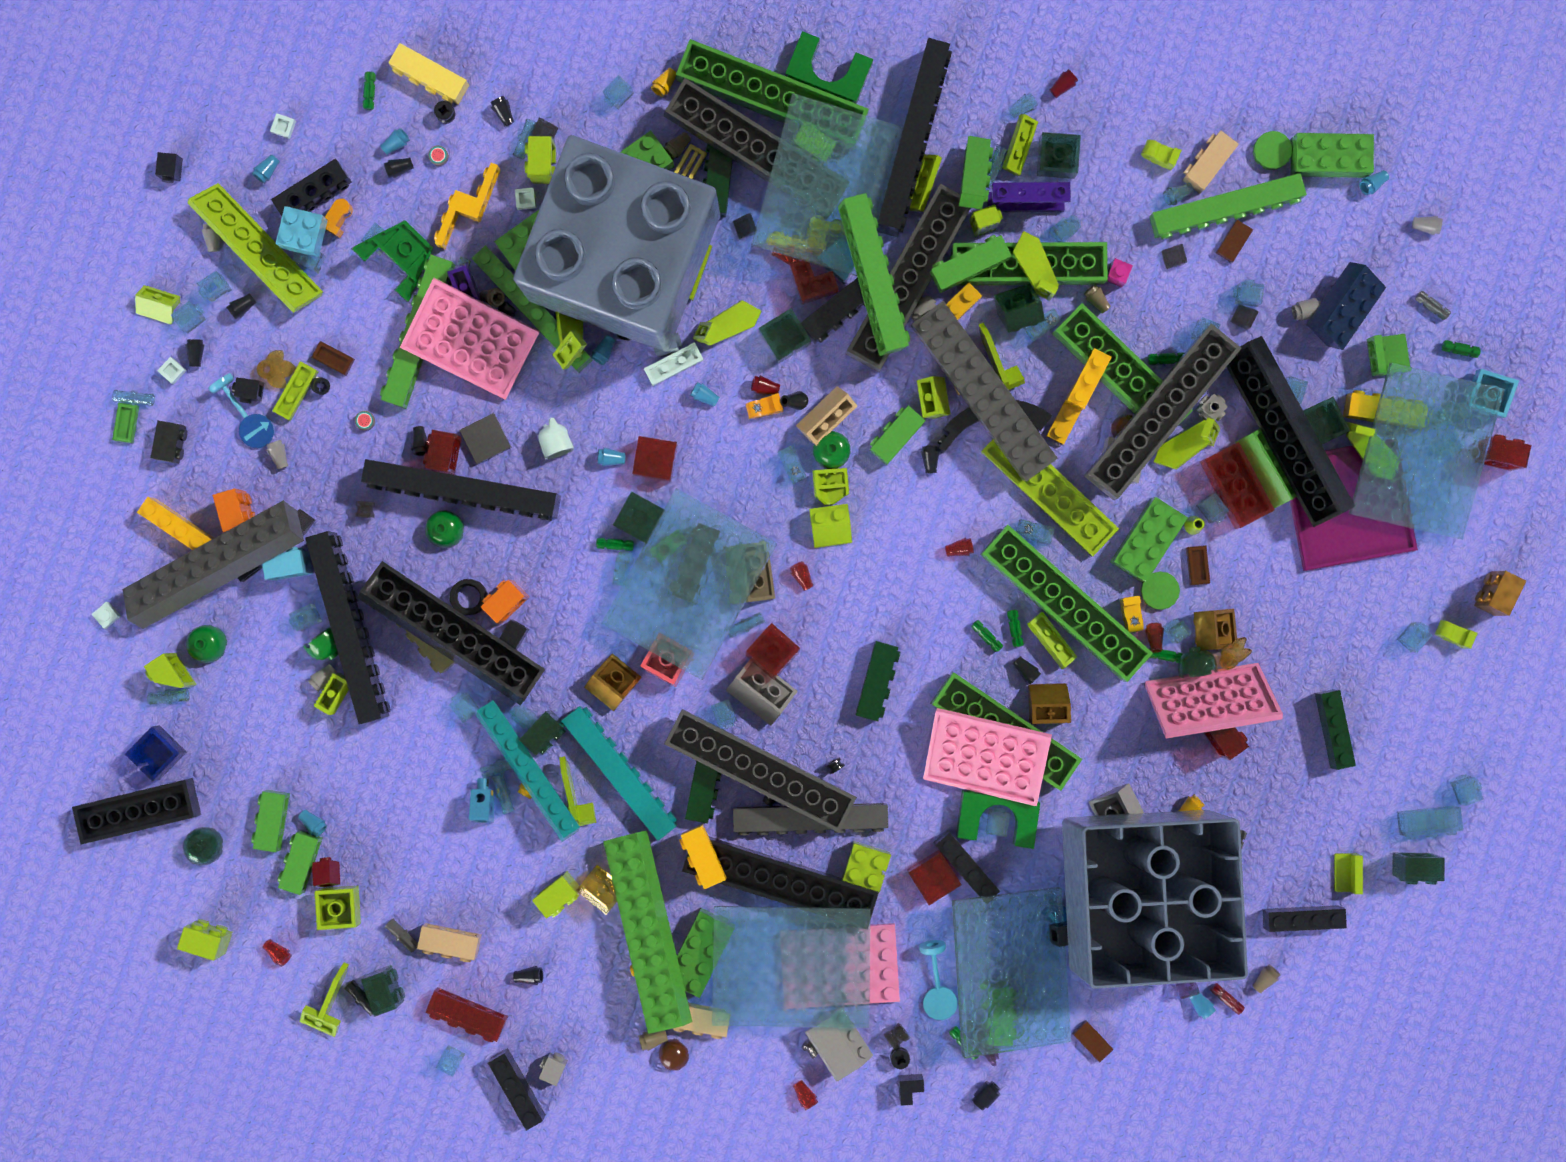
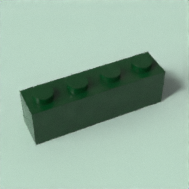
(719, 175)
(876, 681)
(1335, 729)
(702, 793)

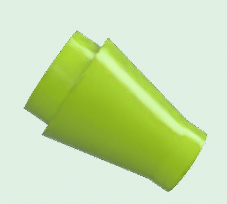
(1190, 526)

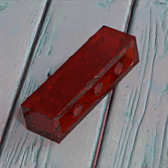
(466, 1014)

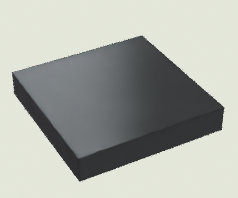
(485, 438)

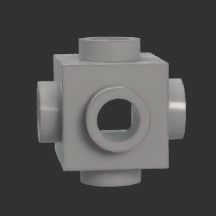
(1205, 409)

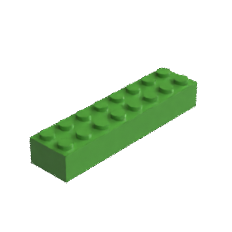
(1071, 262)
(873, 274)
(1125, 373)
(964, 698)

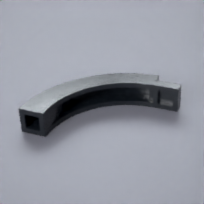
(966, 418)

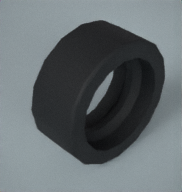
(454, 596)

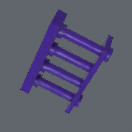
(1030, 196)

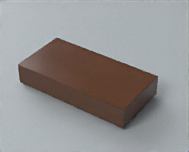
(1234, 241)
(333, 358)
(1198, 565)
(1092, 1041)

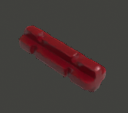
(1229, 1000)

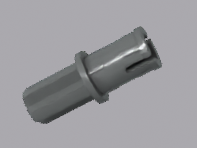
(402, 935)

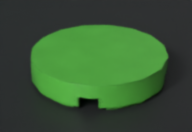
(1272, 150)
(1160, 590)

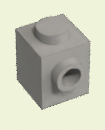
(552, 1068)

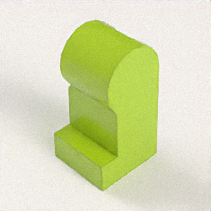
(1160, 154)
(1455, 634)

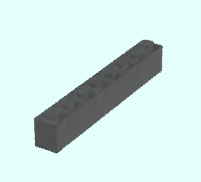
(784, 819)

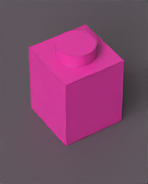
(1119, 272)

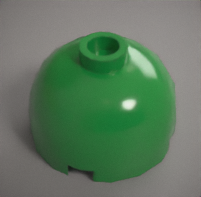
(832, 450)
(444, 529)
(206, 643)
(322, 646)

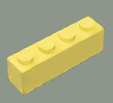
(429, 74)

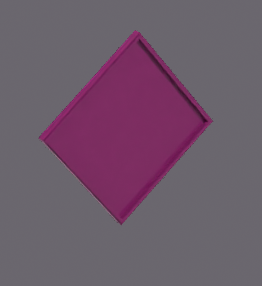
(1347, 536)

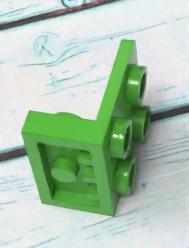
(1385, 351)

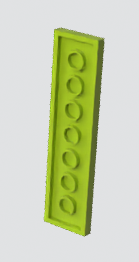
(255, 247)
(1060, 502)

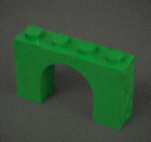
(846, 88)
(975, 803)

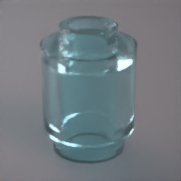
(523, 716)

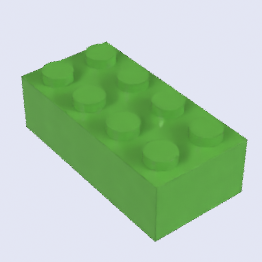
(1332, 155)
(1148, 539)
(696, 954)

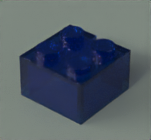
(157, 750)

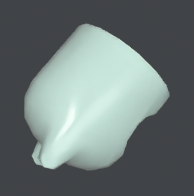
(554, 440)

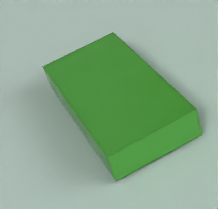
(125, 423)

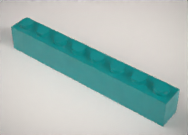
(527, 771)
(619, 772)

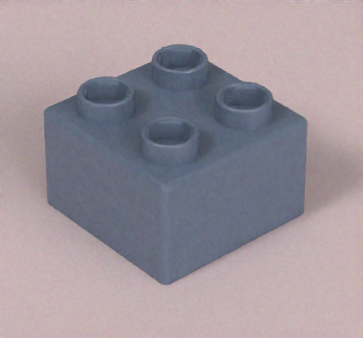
(618, 243)
(1154, 900)

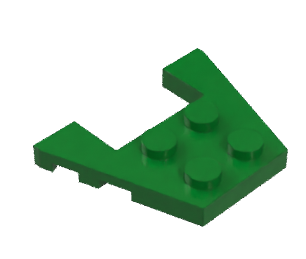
(404, 248)

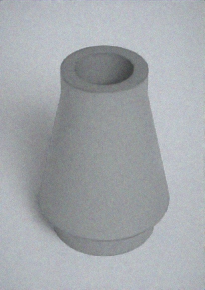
(1428, 224)
(211, 238)
(277, 453)
(320, 678)

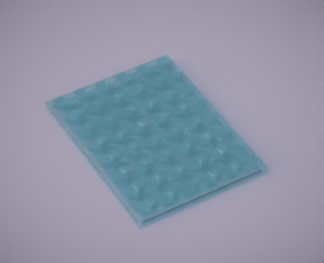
(817, 164)
(1426, 451)
(689, 583)
(791, 967)
(1010, 973)

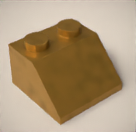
(1215, 628)
(612, 682)

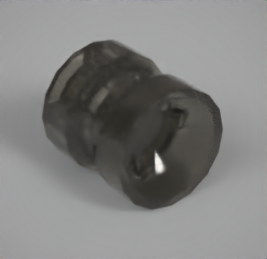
(897, 1036)

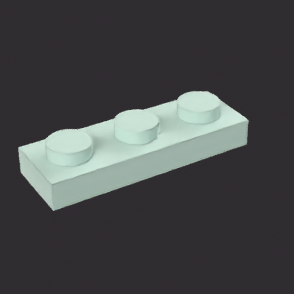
(673, 364)

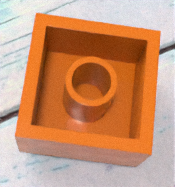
(233, 508)
(504, 601)

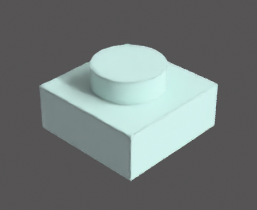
(283, 126)
(525, 198)
(171, 370)
(106, 615)

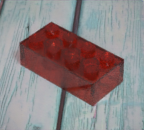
(1237, 485)

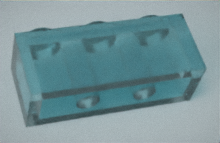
(1430, 822)

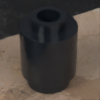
(986, 1095)

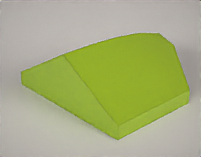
(830, 485)

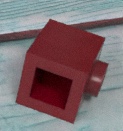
(326, 872)

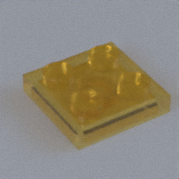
(599, 889)

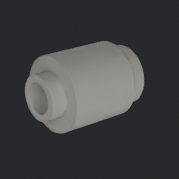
(924, 305)
(1305, 309)

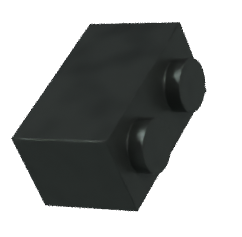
(168, 442)

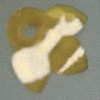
(278, 369)
(1234, 653)

